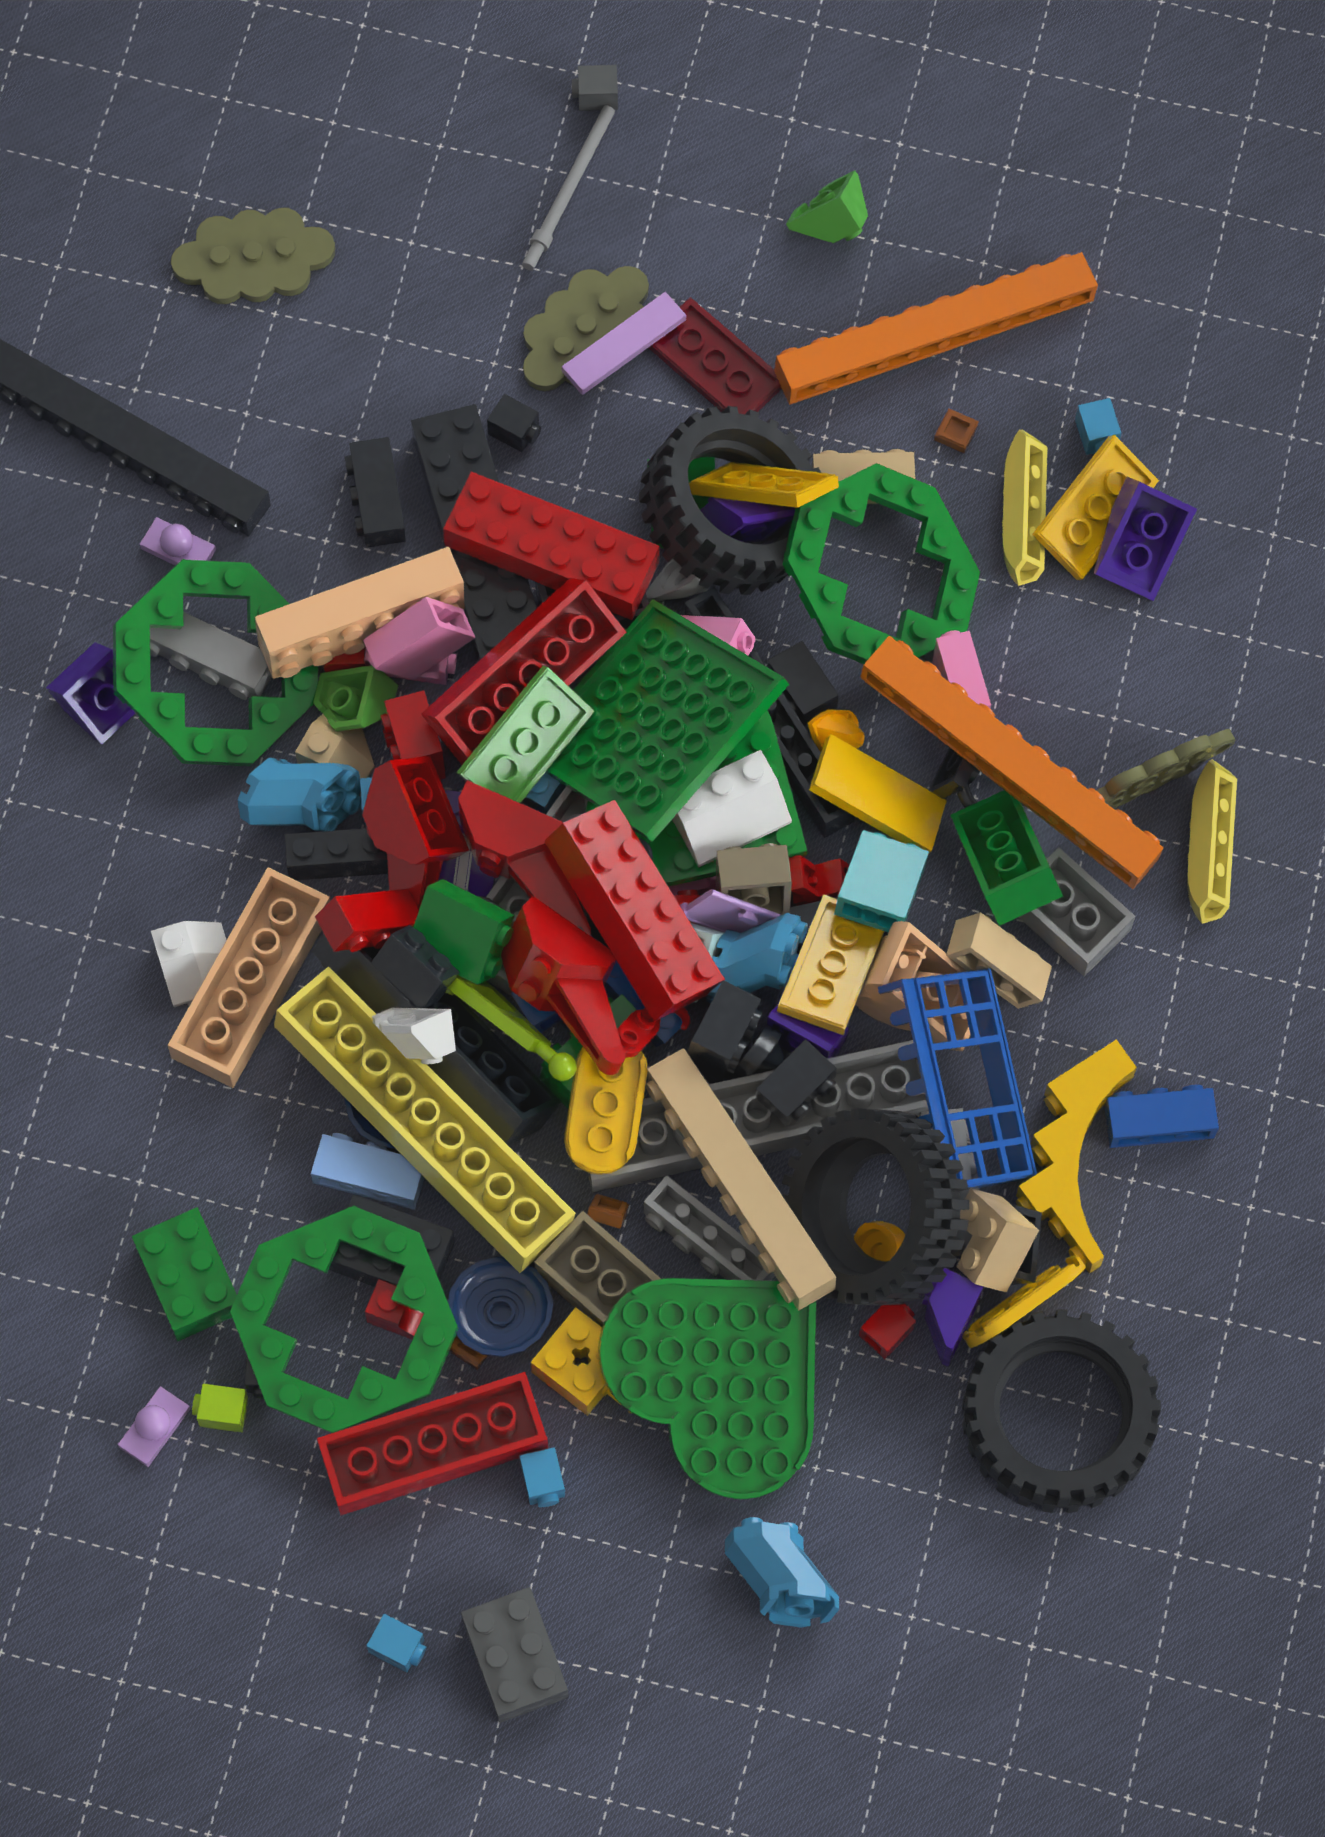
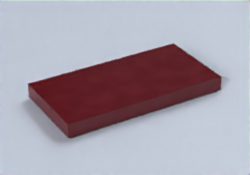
(717, 362)

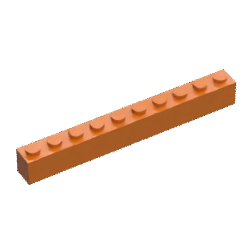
(935, 327)
(1011, 761)

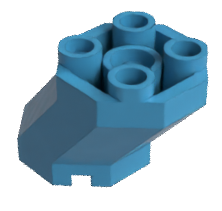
(300, 794)
(761, 954)
(781, 1573)

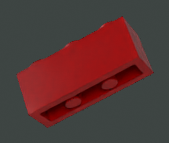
(366, 918)

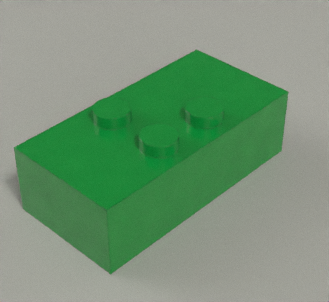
(1006, 856)

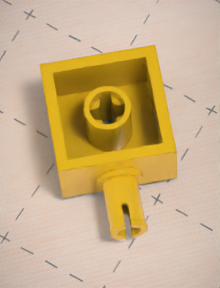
(556, 1362)

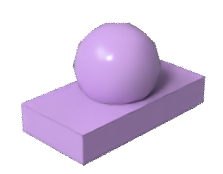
(175, 543)
(154, 1426)

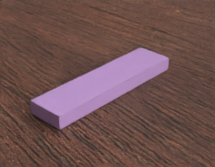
(623, 343)

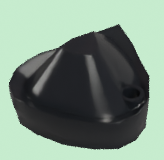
(763, 1055)

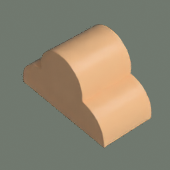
(908, 955)

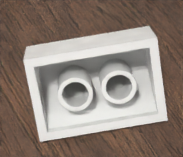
(732, 808)

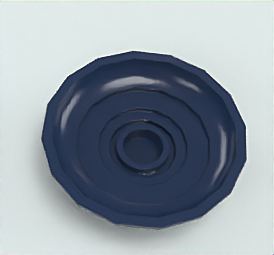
(500, 1308)

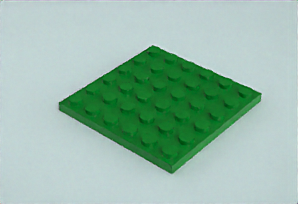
(663, 717)

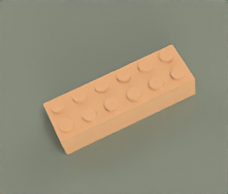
(344, 616)
(249, 978)

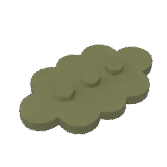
(253, 255)
(579, 319)
(1164, 768)

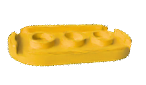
(604, 1114)
(1022, 1301)

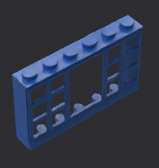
(988, 1032)

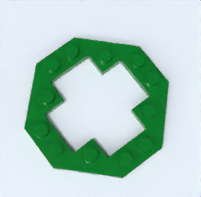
(937, 540)
(165, 712)
(316, 1247)

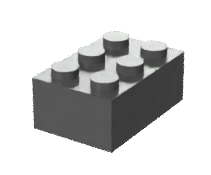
(514, 1654)

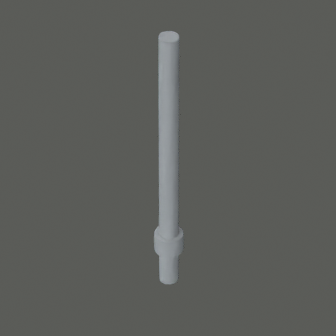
(543, 237)

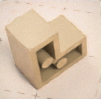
(997, 1242)

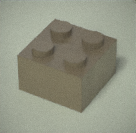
(756, 875)

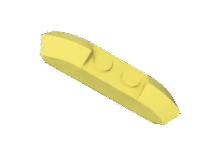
(1024, 507)
(1211, 842)

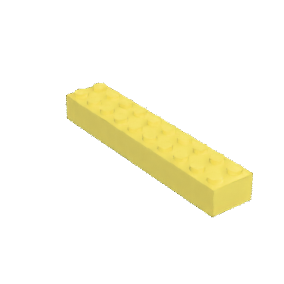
(424, 1120)

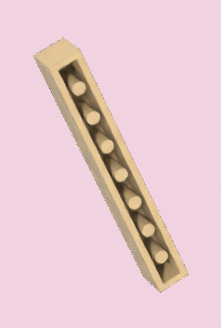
(740, 1179)

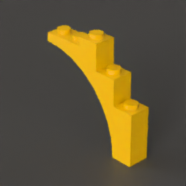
(1055, 1190)

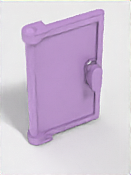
(725, 912)

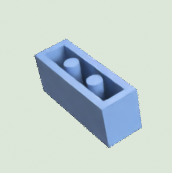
(366, 1171)

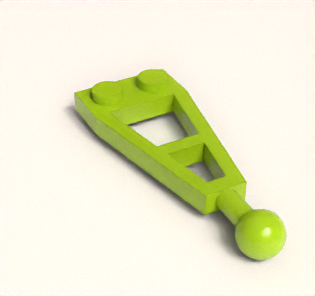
(505, 1016)

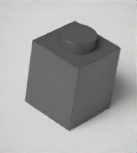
(596, 87)

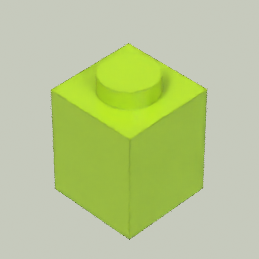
(220, 1407)

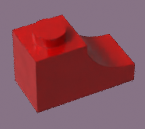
(390, 1315)

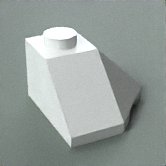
(187, 956)
(418, 1032)

